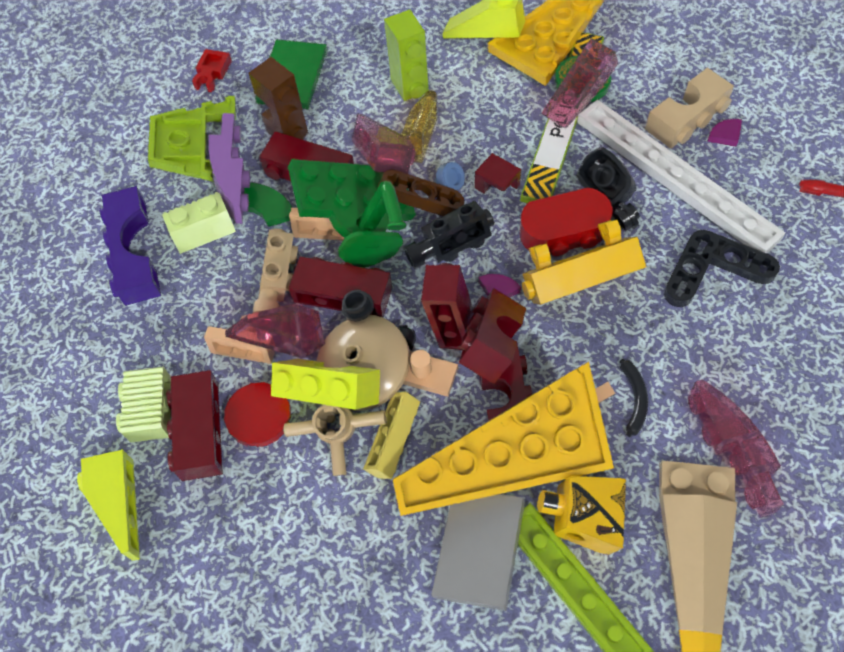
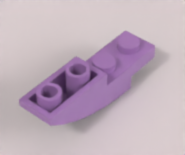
(228, 168)

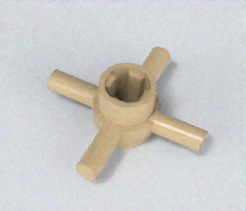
(336, 439)

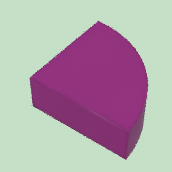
(726, 132)
(499, 282)

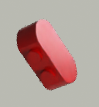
(565, 220)

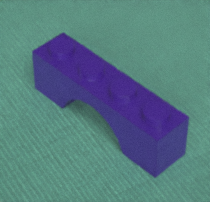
(133, 275)

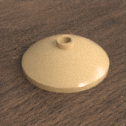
(378, 347)

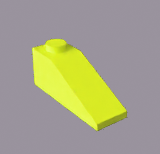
(487, 20)
(110, 489)

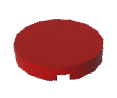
(256, 416)

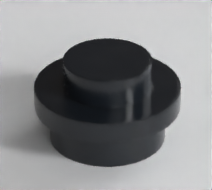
(626, 215)
(357, 305)

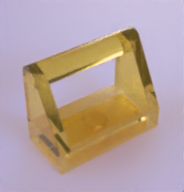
(421, 124)

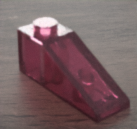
(581, 83)
(382, 146)
(283, 329)

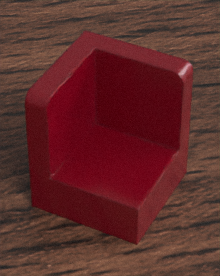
(497, 173)

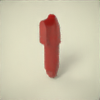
(820, 187)

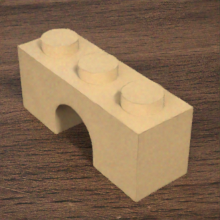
(676, 122)

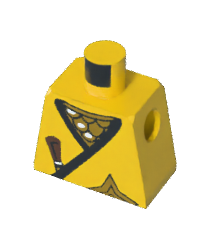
(588, 511)

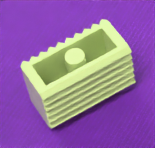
(198, 222)
(144, 404)

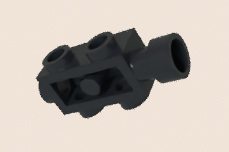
(455, 231)

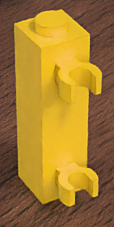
(582, 270)

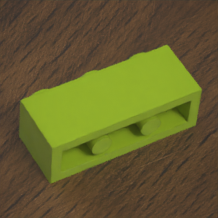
(407, 54)

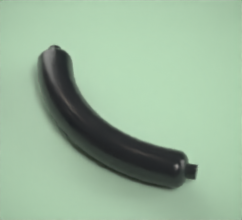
(640, 397)

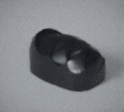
(608, 175)

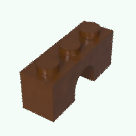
(279, 91)

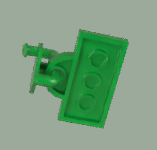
(354, 205)

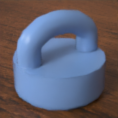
(450, 175)

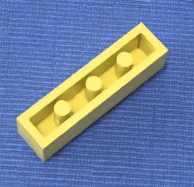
(392, 436)

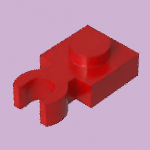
(210, 67)

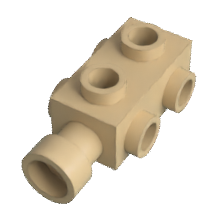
(275, 273)

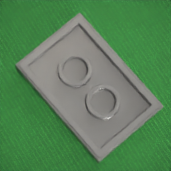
(479, 551)

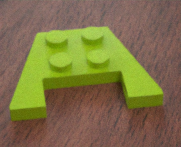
(180, 138)

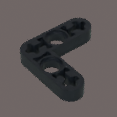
(714, 255)

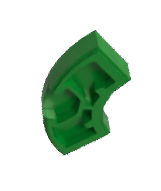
(268, 204)

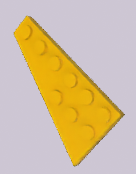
(546, 37)
(528, 445)

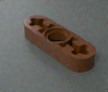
(447, 198)

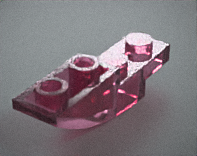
(732, 431)

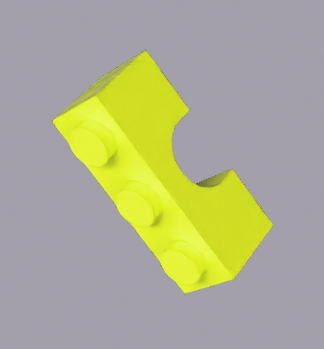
(312, 382)

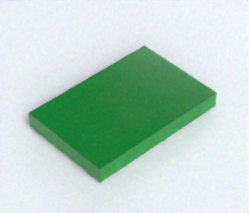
(302, 60)

